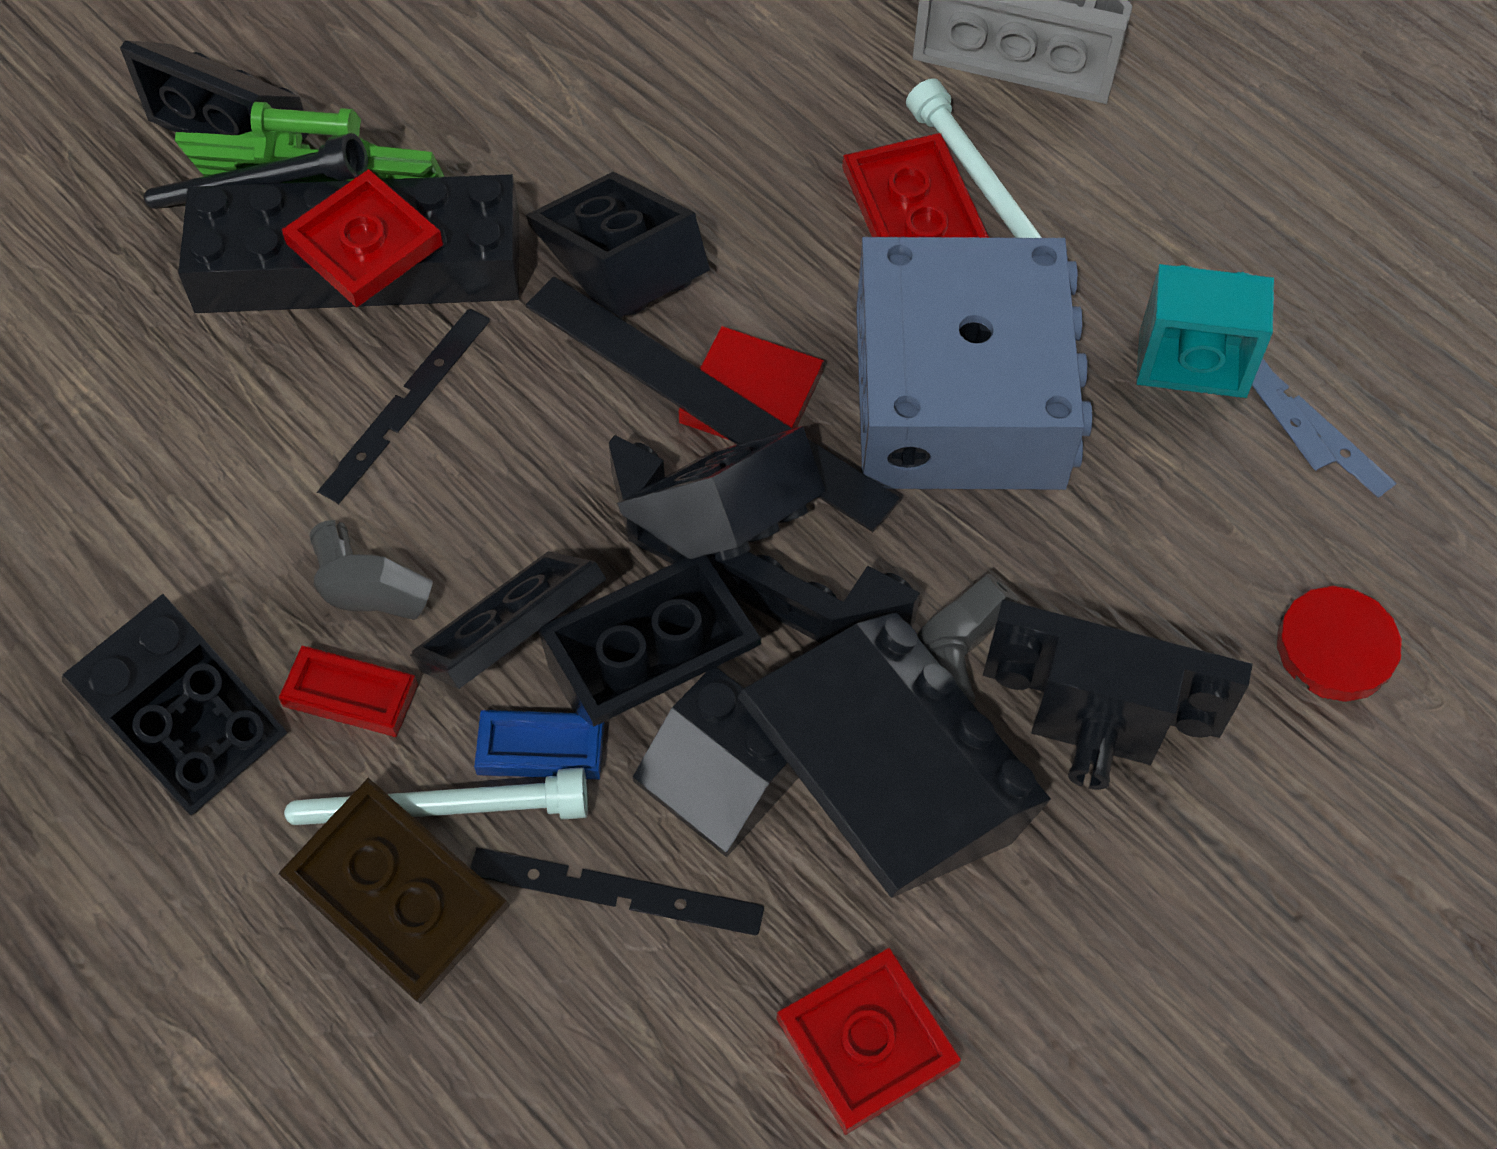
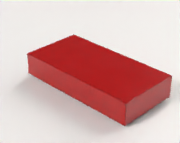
(348, 691)

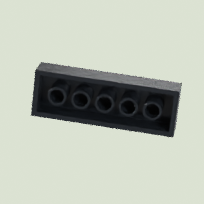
(240, 261)

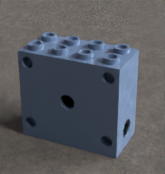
(969, 363)

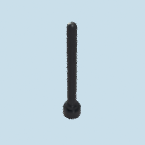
(340, 158)

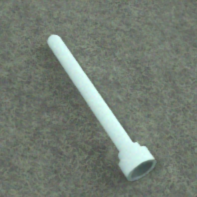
(931, 105)
(560, 794)

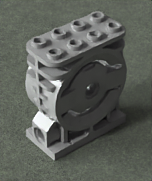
(1033, 43)

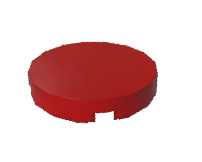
(1339, 643)

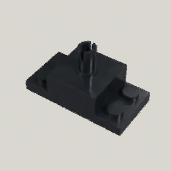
(1111, 686)

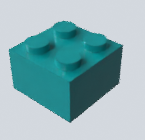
(1205, 330)

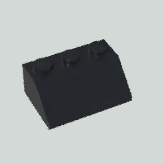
(197, 94)
(730, 496)
(645, 639)

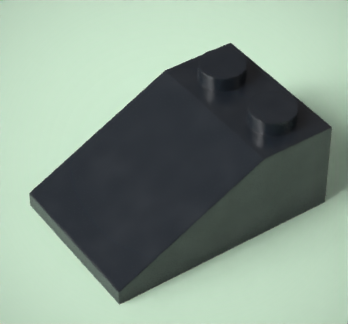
(622, 242)

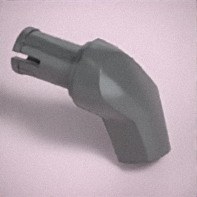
(364, 580)
(964, 626)

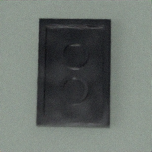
(506, 618)

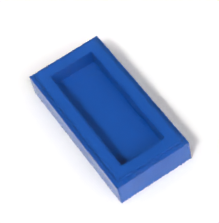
(537, 744)

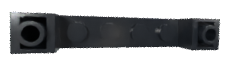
(761, 579)

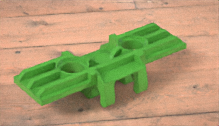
(278, 137)

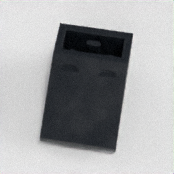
(173, 704)

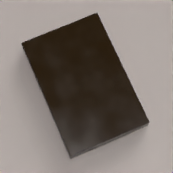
(394, 890)

